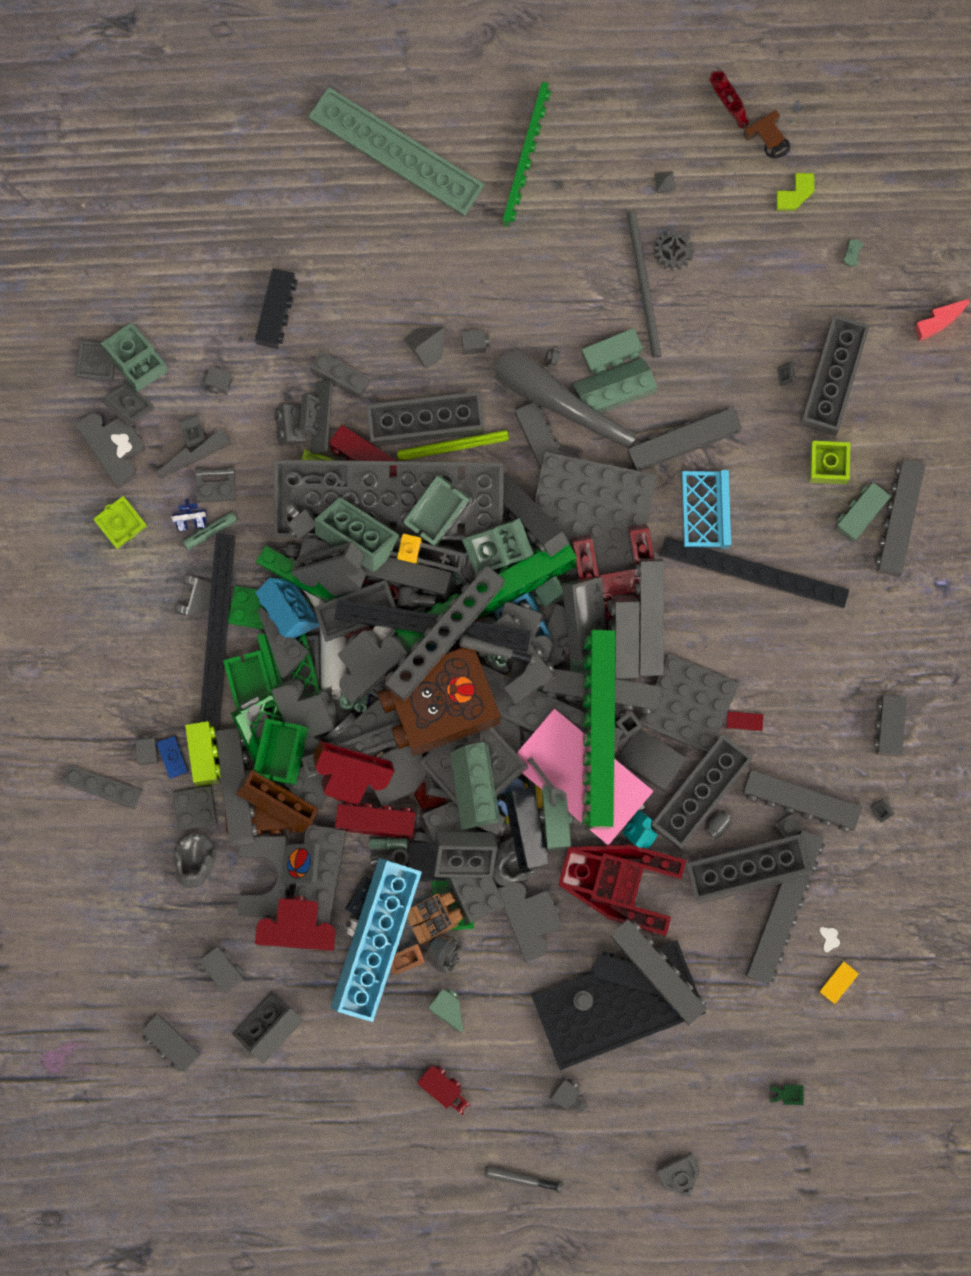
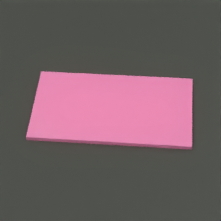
(559, 754)

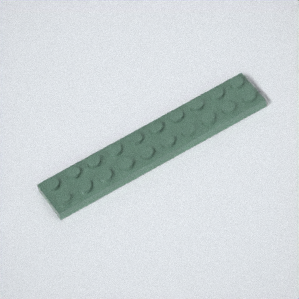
(396, 151)

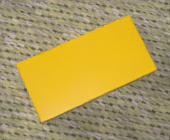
(838, 982)

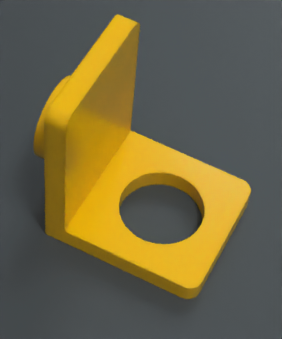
(409, 548)

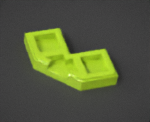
(793, 199)

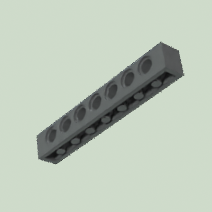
(485, 577)

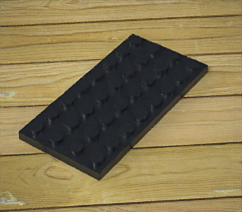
(613, 1020)

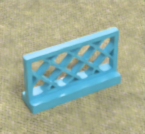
(722, 509)

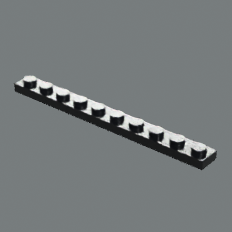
(755, 573)
(420, 622)
(217, 629)

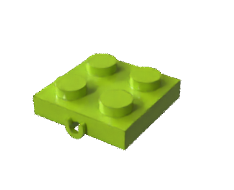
(120, 522)

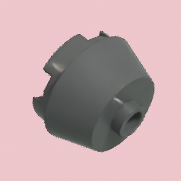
(444, 952)

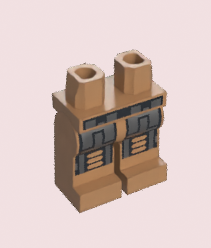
(434, 917)

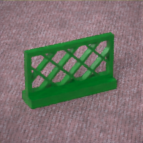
(272, 669)
(245, 728)

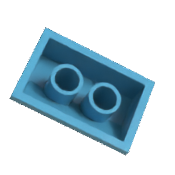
(287, 607)

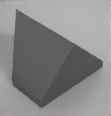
(427, 344)

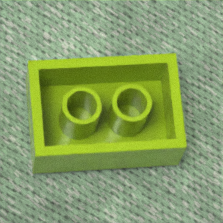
(203, 753)

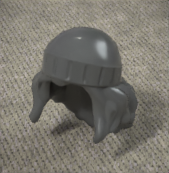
(193, 859)
(506, 865)

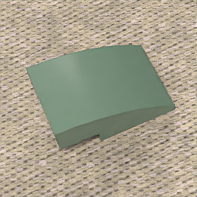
(134, 357)
(498, 546)

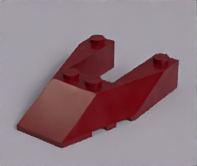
(617, 581)
(610, 879)

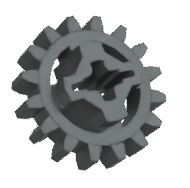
(666, 250)

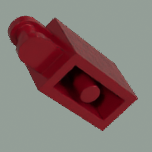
(442, 1088)

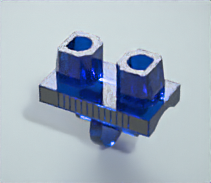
(181, 518)

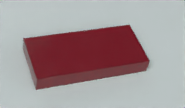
(744, 721)

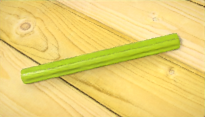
(452, 445)

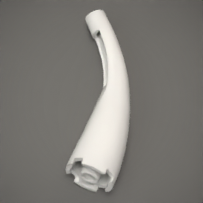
(331, 665)

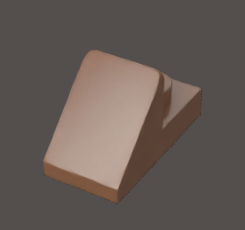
(407, 960)

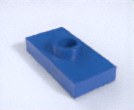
(172, 757)

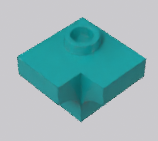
(640, 830)

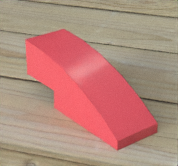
(940, 319)

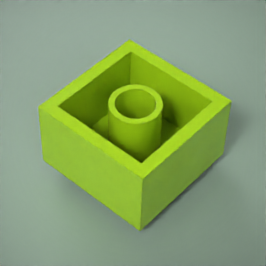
(829, 462)

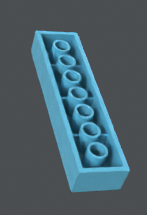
(375, 940)

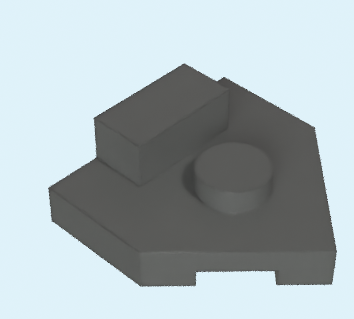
(679, 1174)

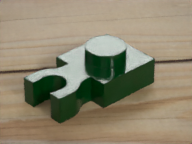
(790, 1094)

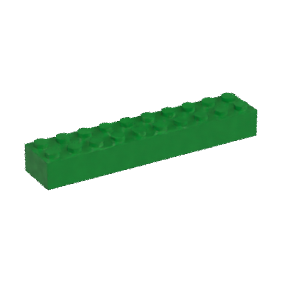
(519, 580)
(599, 730)

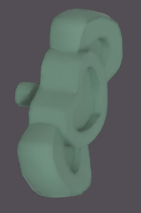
(852, 253)

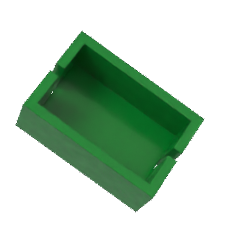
(248, 679)
(281, 751)

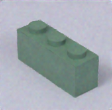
(612, 351)
(862, 511)

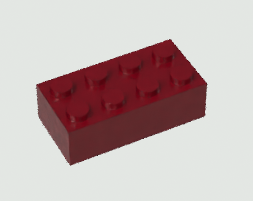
(376, 821)

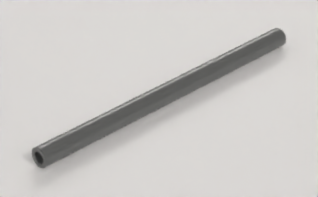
(644, 285)

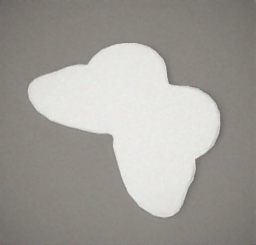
(122, 442)
(831, 938)

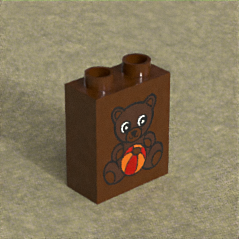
(444, 706)

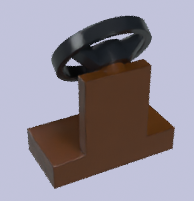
(770, 135)

